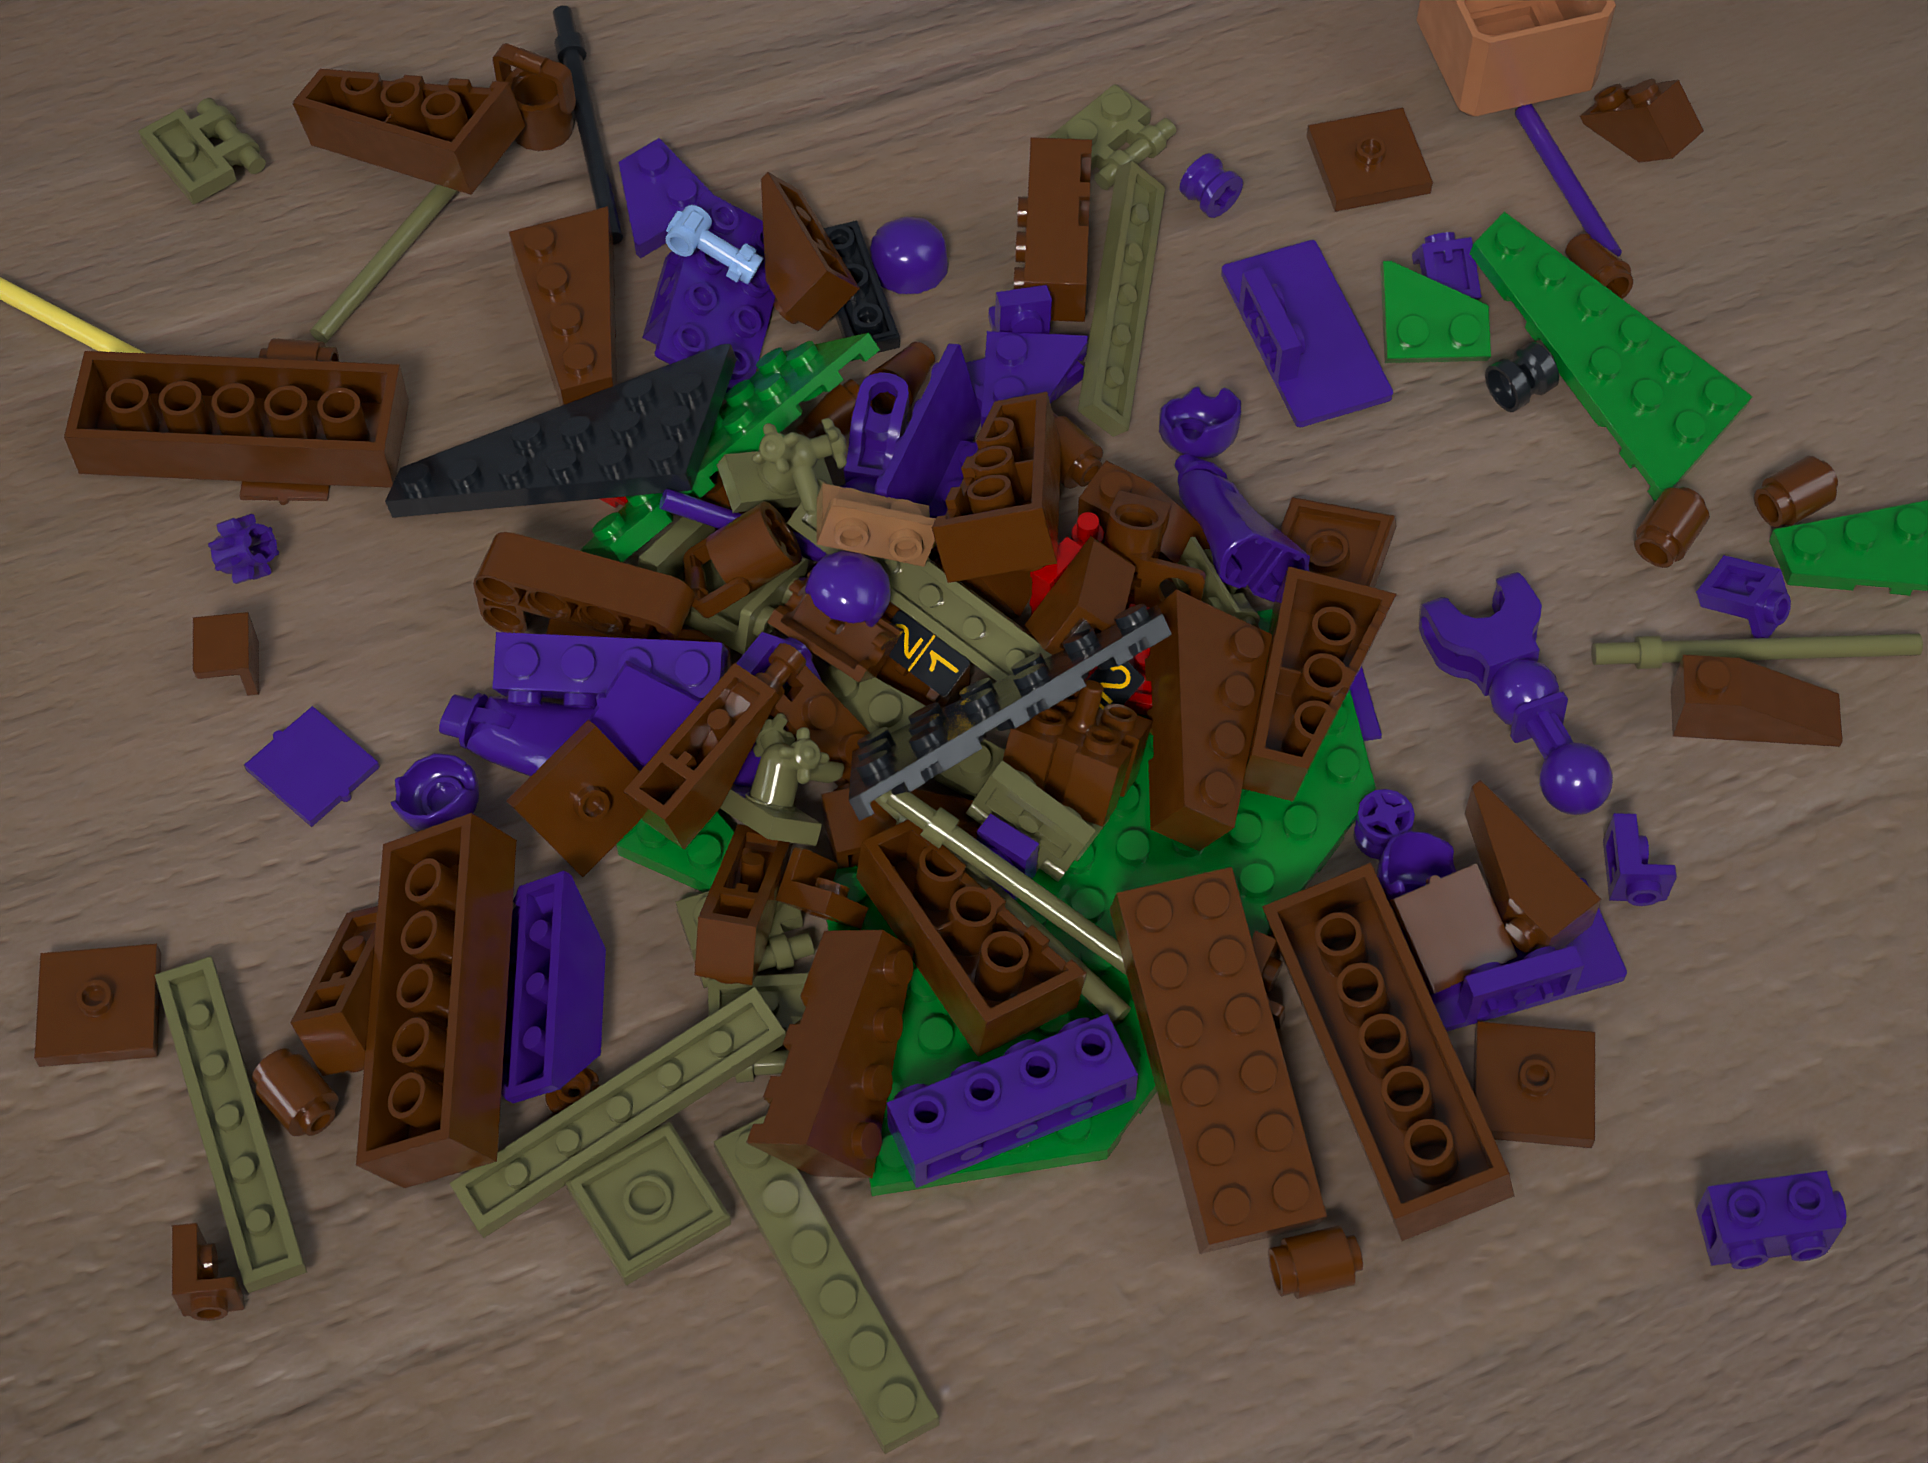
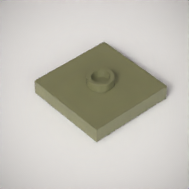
(648, 1203)

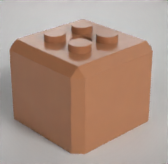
(1515, 50)

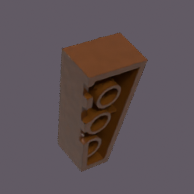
(411, 126)
(570, 297)
(969, 948)
(840, 1057)

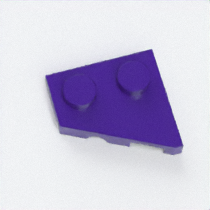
(654, 190)
(1028, 365)

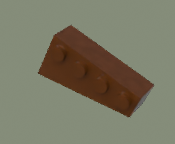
(1009, 495)
(1315, 652)
(1203, 718)

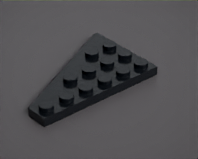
(598, 447)
(951, 734)

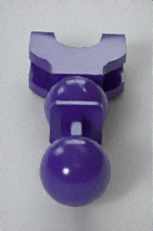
(874, 434)
(1503, 662)

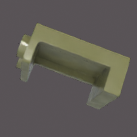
(743, 620)

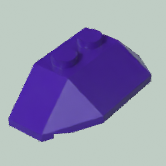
(552, 989)

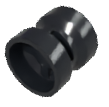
(1526, 374)

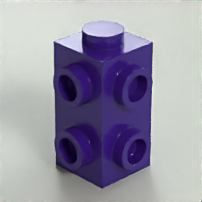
(1771, 1219)

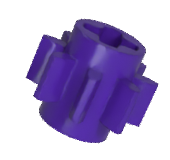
(243, 548)

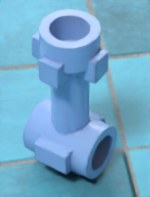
(690, 231)

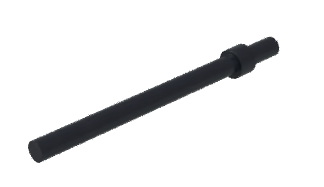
(572, 53)

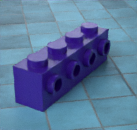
(584, 666)
(1011, 1099)

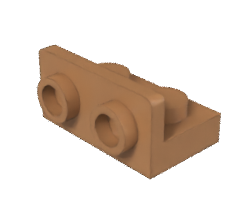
(874, 525)

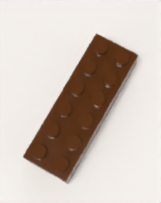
(237, 419)
(438, 1003)
(1388, 1052)
(1216, 1060)

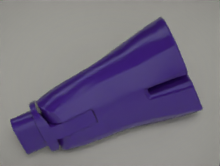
(1240, 540)
(509, 733)

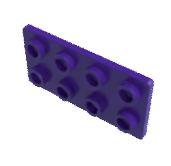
(703, 307)
(1306, 333)
(936, 439)
(1532, 978)

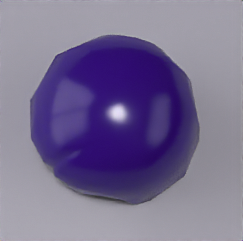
(909, 255)
(1200, 423)
(849, 587)
(436, 791)
(1411, 860)

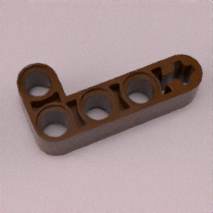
(578, 588)

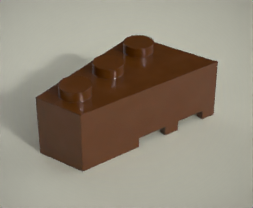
(1056, 224)

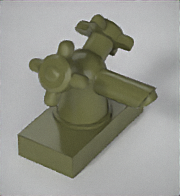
(782, 469)
(769, 803)

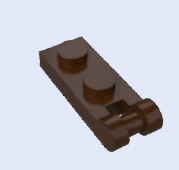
(813, 707)

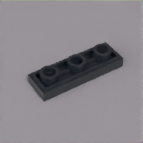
(867, 308)

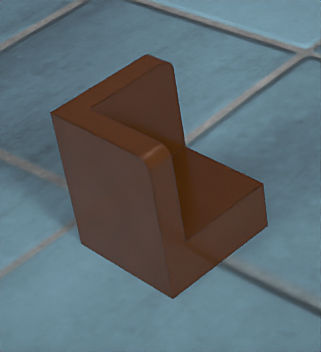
(226, 648)

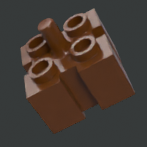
(1081, 752)

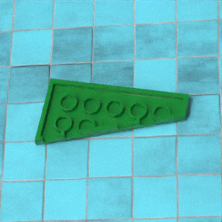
(1620, 365)
(765, 398)
(1858, 549)

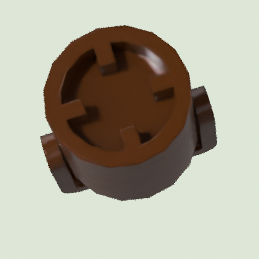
(542, 93)
(746, 556)

